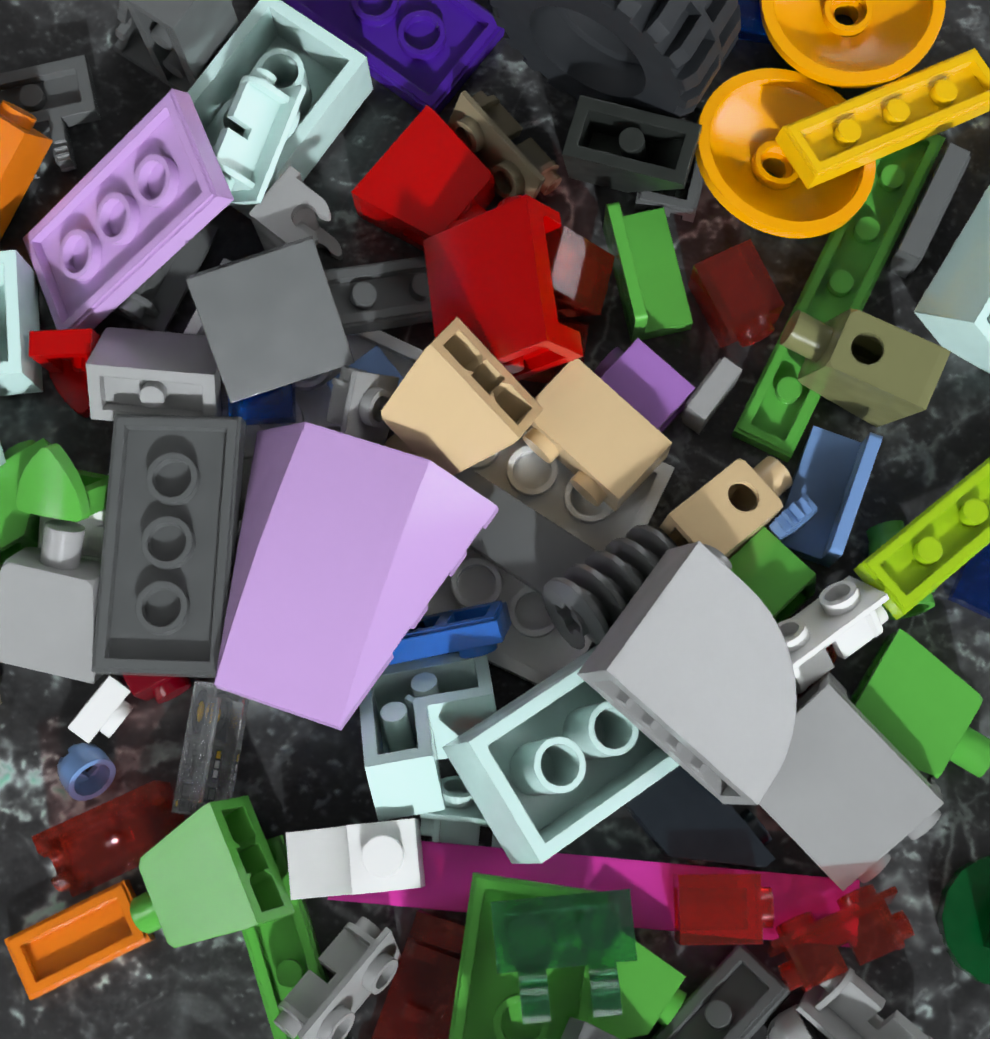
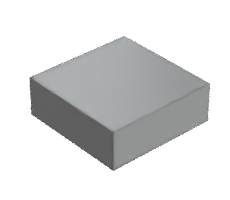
(710, 394)

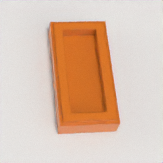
(76, 940)

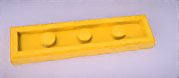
(887, 118)

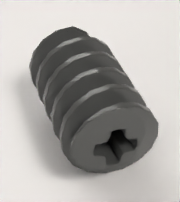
(604, 585)

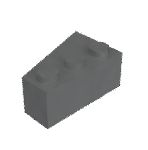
(174, 36)

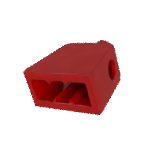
(424, 182)

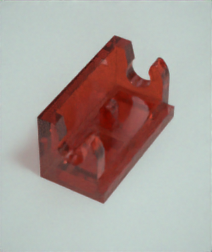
(108, 837)
(420, 994)

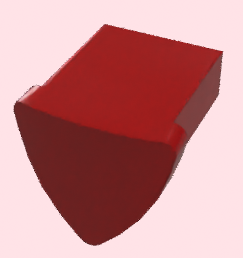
(65, 357)

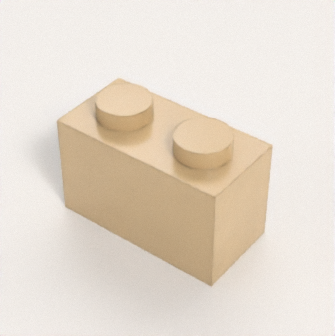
(595, 436)

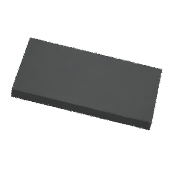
(168, 544)

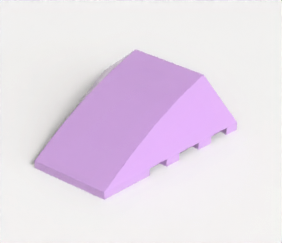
(336, 566)

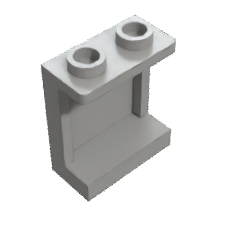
(847, 788)

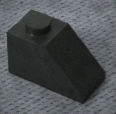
(628, 147)

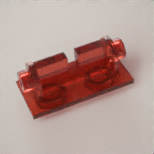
(861, 922)

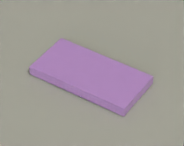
(128, 215)

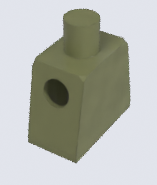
(866, 364)

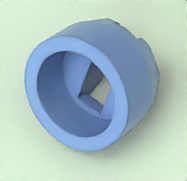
(83, 784)

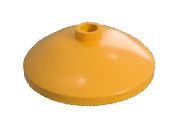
(876, 49)
(741, 145)

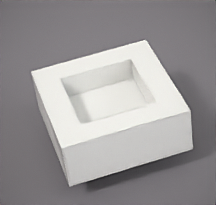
(103, 710)

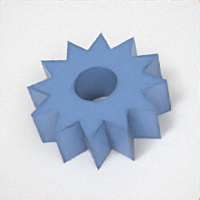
(793, 518)

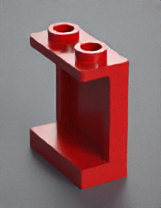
(500, 285)

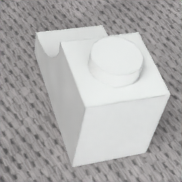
(355, 859)

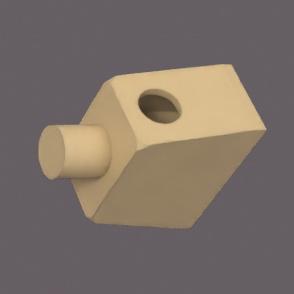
(458, 403)
(730, 506)

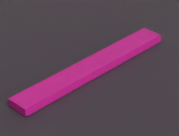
(451, 868)

